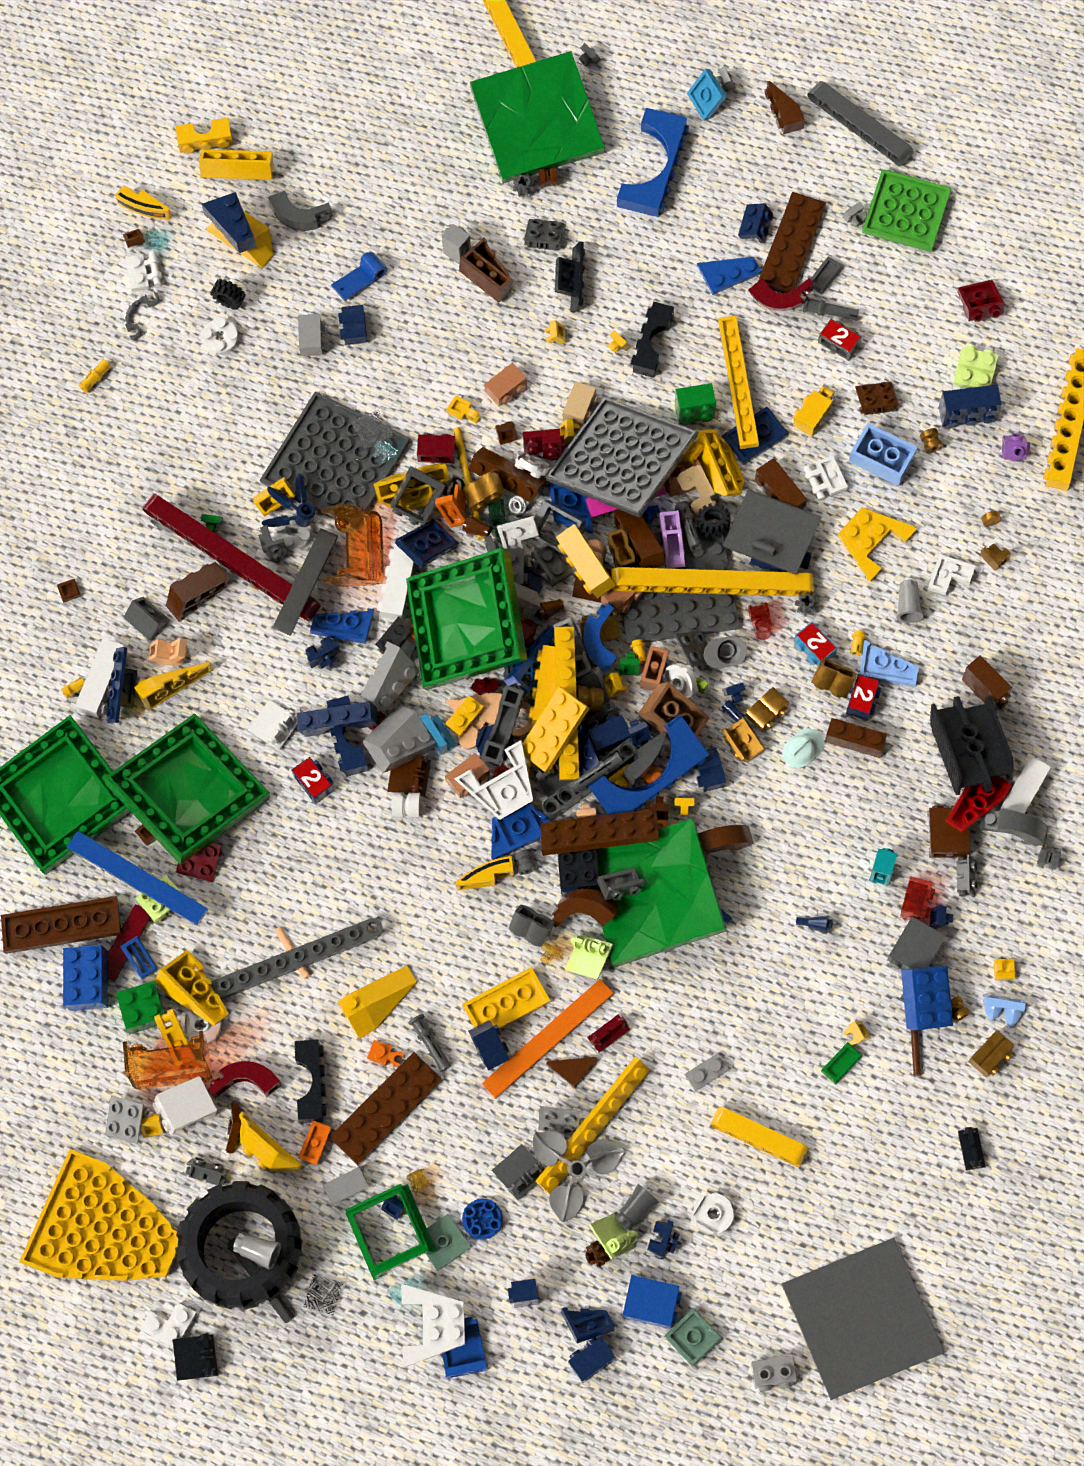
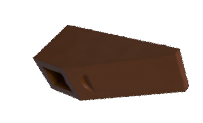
(787, 110)

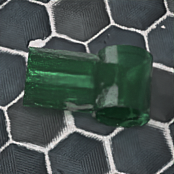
(496, 516)

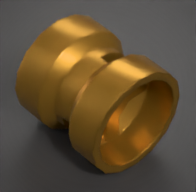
(931, 440)
(957, 1003)

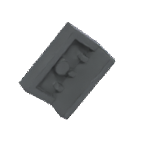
(275, 549)
(518, 562)
(620, 884)

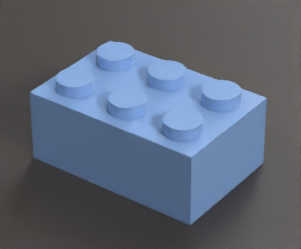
(882, 454)

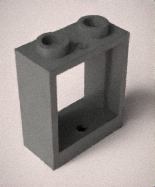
(542, 516)
(413, 517)

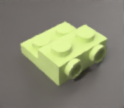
(975, 368)

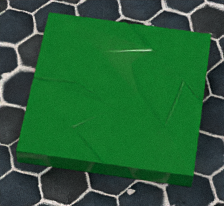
(537, 116)
(466, 618)
(187, 788)
(55, 792)
(676, 900)

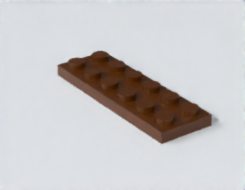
(792, 242)
(599, 832)
(60, 924)
(385, 1108)

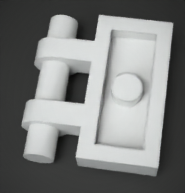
(137, 271)
(831, 476)

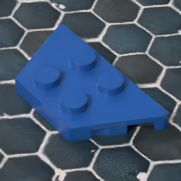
(571, 502)
(516, 830)

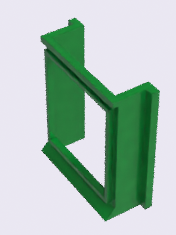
(426, 1244)

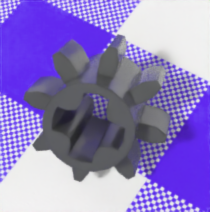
(523, 180)
(801, 603)

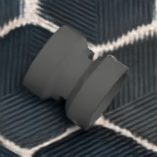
(1044, 856)
(525, 862)

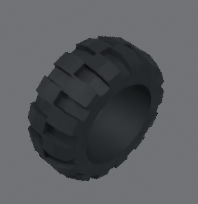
(211, 1208)

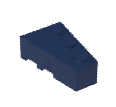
(230, 219)

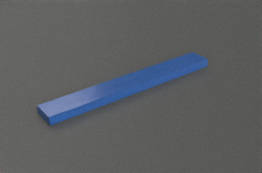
(137, 878)

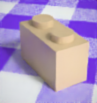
(580, 403)

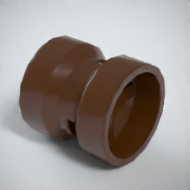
(544, 177)

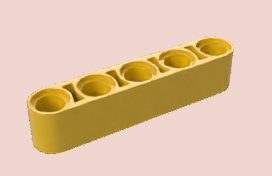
(759, 1136)

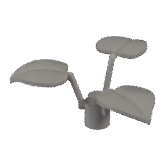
(548, 1149)

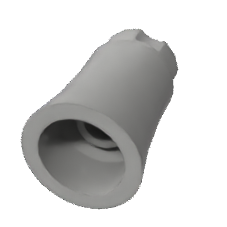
(909, 602)
(257, 1249)

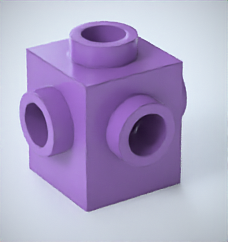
(1015, 447)

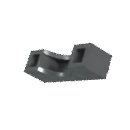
(504, 725)

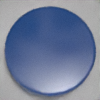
(482, 1219)

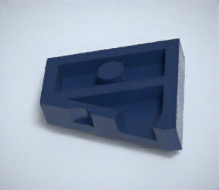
(587, 1323)

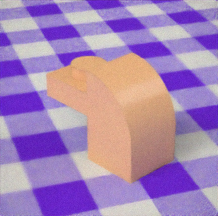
(168, 653)

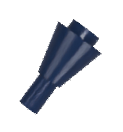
(821, 923)

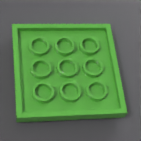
(906, 210)

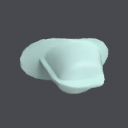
(803, 748)

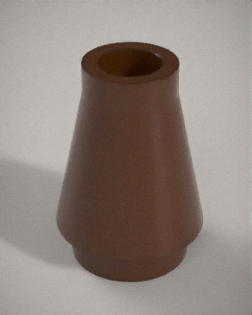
(476, 527)
(549, 608)

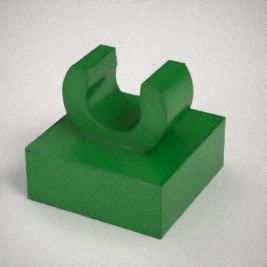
(211, 521)
(629, 665)

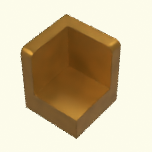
(994, 556)

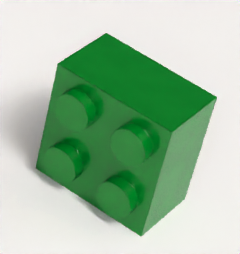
(695, 404)
(140, 1006)

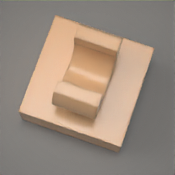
(585, 811)

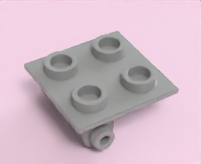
(125, 1119)
(558, 1120)

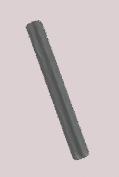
(252, 1268)

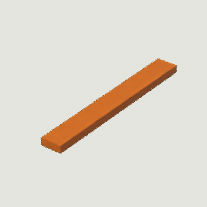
(547, 1038)

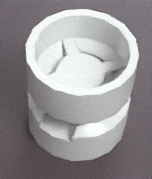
(405, 805)

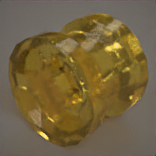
(418, 1180)

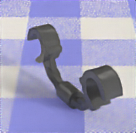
(132, 308)

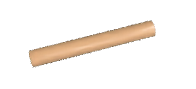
(288, 946)

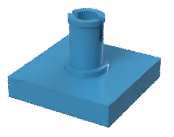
(706, 94)

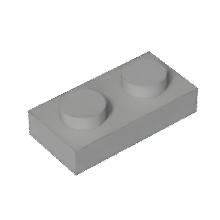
(706, 1072)

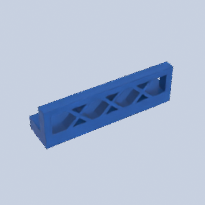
(521, 668)

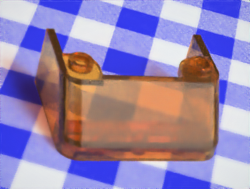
(363, 546)
(167, 1065)

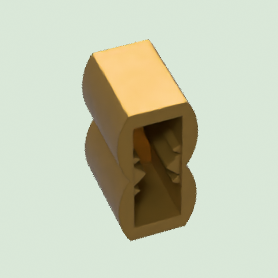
(484, 491)
(620, 549)
(834, 678)
(767, 709)

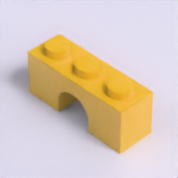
(191, 141)

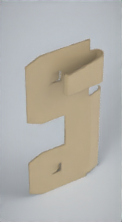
(696, 477)

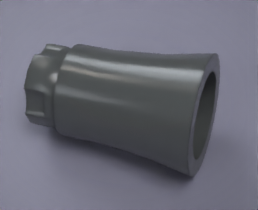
(636, 1207)

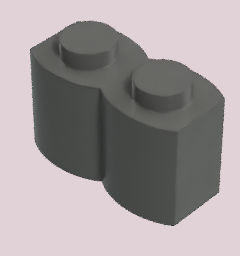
(531, 925)

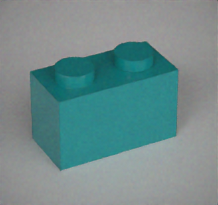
(883, 866)

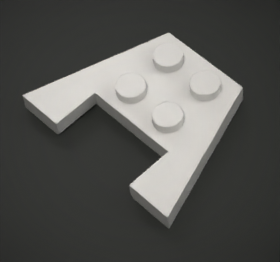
(505, 792)
(441, 1324)

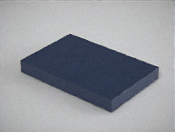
(768, 431)
(426, 543)

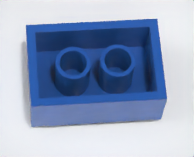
(85, 978)
(927, 997)

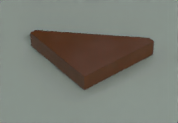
(572, 1069)
(233, 1127)

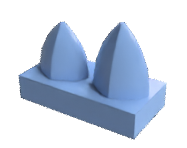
(1012, 1008)

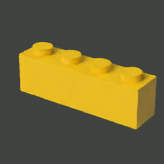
(236, 164)
(585, 561)
(546, 682)

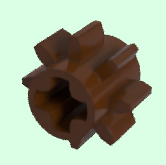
(596, 1254)

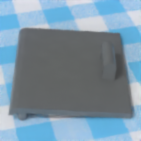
(772, 531)

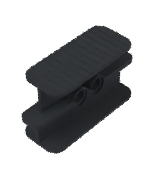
(971, 744)

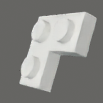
(516, 531)
(948, 569)
(171, 1329)

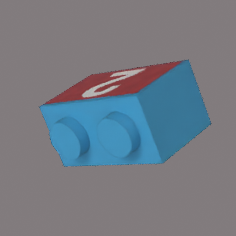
(814, 644)

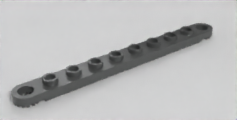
(295, 958)

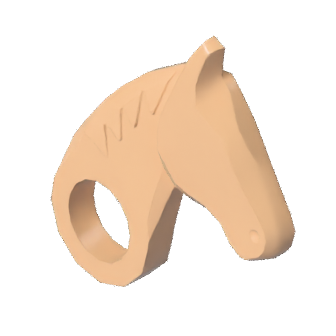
(488, 715)

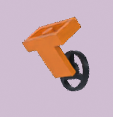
(453, 505)

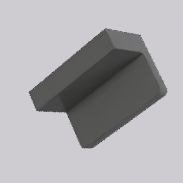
(145, 617)

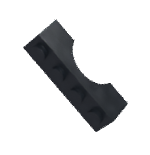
(658, 320)
(311, 1106)

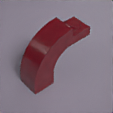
(780, 301)
(245, 1072)

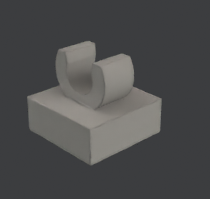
(725, 79)
(854, 212)

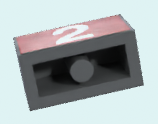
(839, 339)

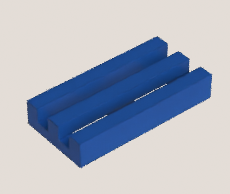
(147, 972)

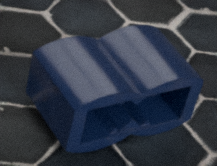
(353, 325)
(710, 772)

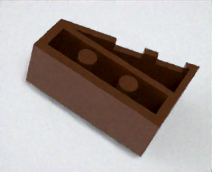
(195, 588)

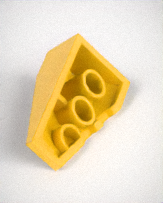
(163, 686)
(189, 986)
(372, 1003)

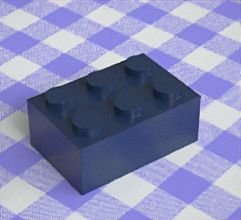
(969, 406)

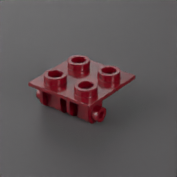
(202, 864)

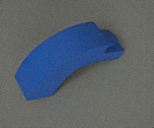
(595, 649)

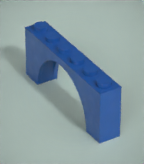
(649, 196)
(685, 753)

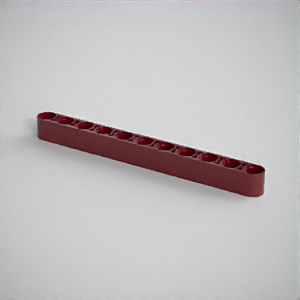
(224, 552)

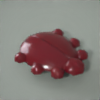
(485, 685)

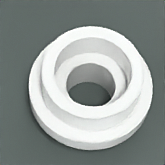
(513, 505)

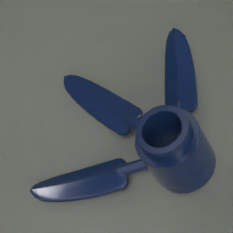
(304, 512)

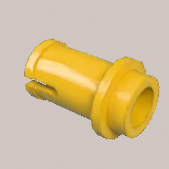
(857, 643)
(638, 649)
(73, 687)

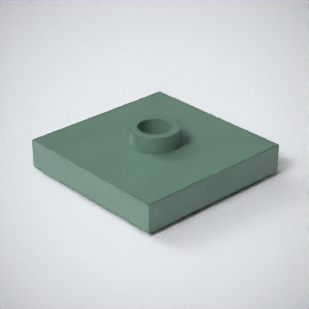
(447, 1241)
(693, 1337)

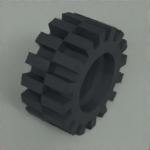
(227, 294)
(713, 529)

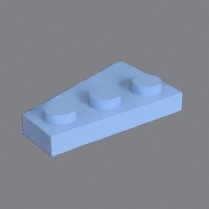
(886, 667)

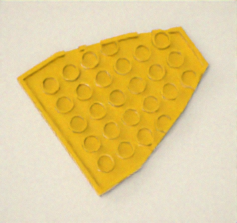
(99, 1227)

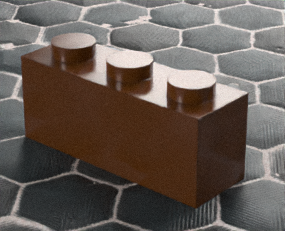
(779, 484)
(855, 737)

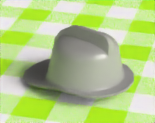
(725, 652)

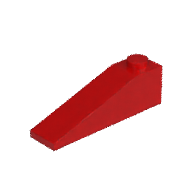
(975, 803)

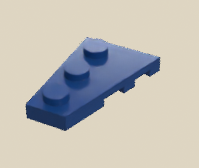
(727, 273)
(343, 626)

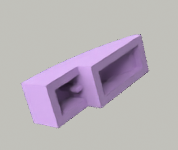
(672, 539)

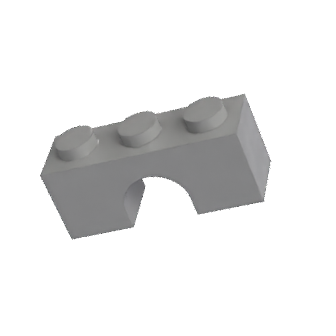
(582, 661)

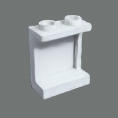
(184, 1105)

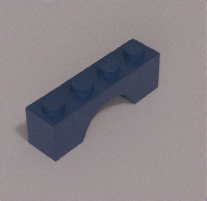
(352, 715)
(352, 757)

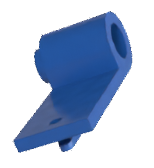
(368, 272)

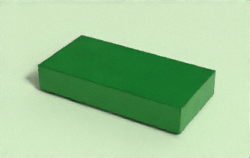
(841, 1063)

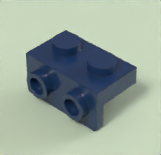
(756, 222)

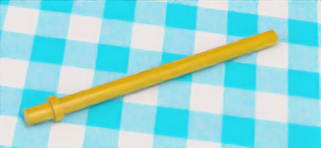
(464, 465)

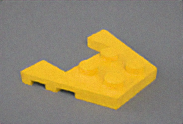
(866, 532)

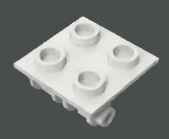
(274, 725)

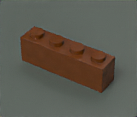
(512, 478)
(641, 540)

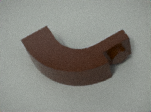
(726, 838)
(587, 902)

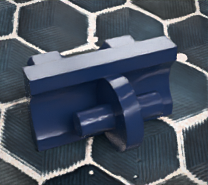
(325, 656)
(658, 1248)

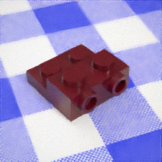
(981, 300)
(544, 441)

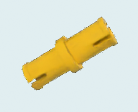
(95, 375)

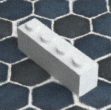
(395, 589)
(98, 681)
(1025, 786)

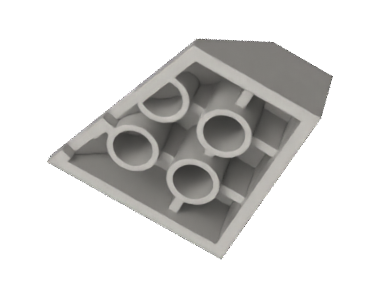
(398, 739)

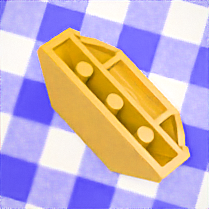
(262, 237)
(720, 464)
(416, 493)
(264, 1148)

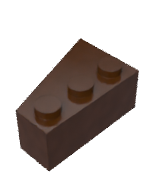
(486, 271)

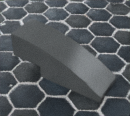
(644, 760)

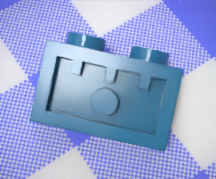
(439, 732)

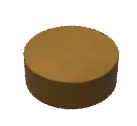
(991, 518)

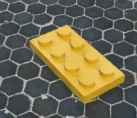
(554, 729)
(508, 1000)

